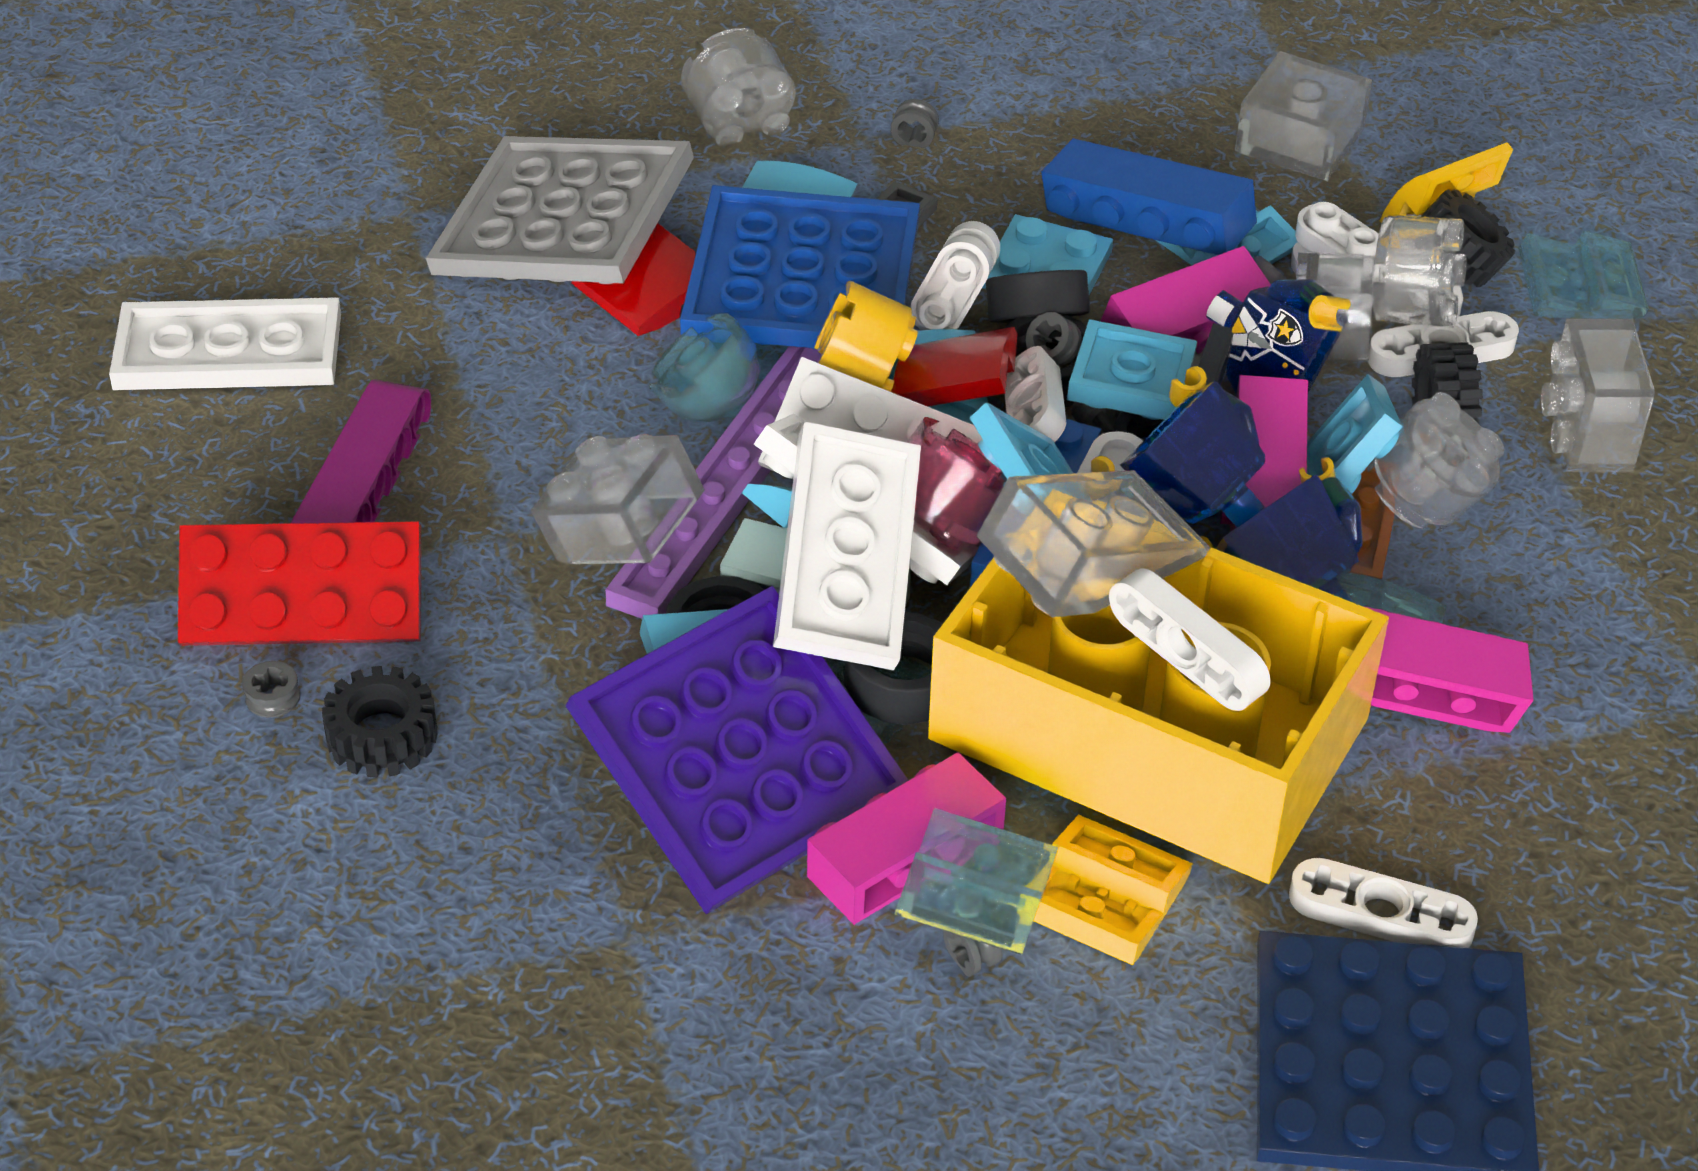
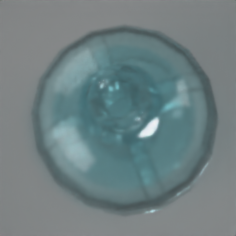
(708, 372)

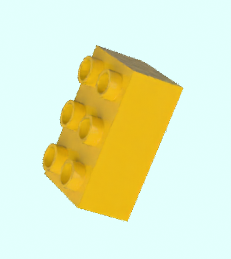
(1136, 739)

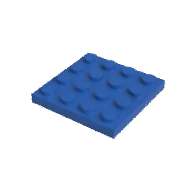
(788, 256)

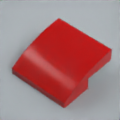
(652, 289)
(957, 368)

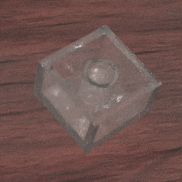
(1303, 115)
(1598, 395)
(618, 499)

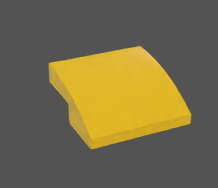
(1465, 175)
(1109, 889)

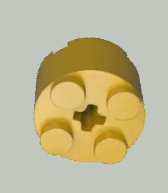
(866, 335)

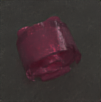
(953, 484)

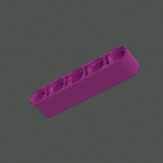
(367, 455)

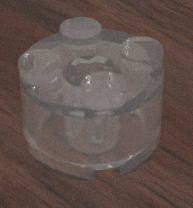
(738, 86)
(1419, 270)
(1349, 278)
(1438, 464)

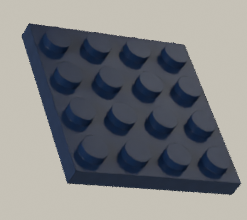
(1392, 1056)

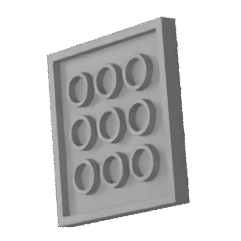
(561, 209)

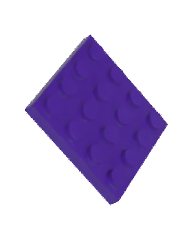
(734, 749)

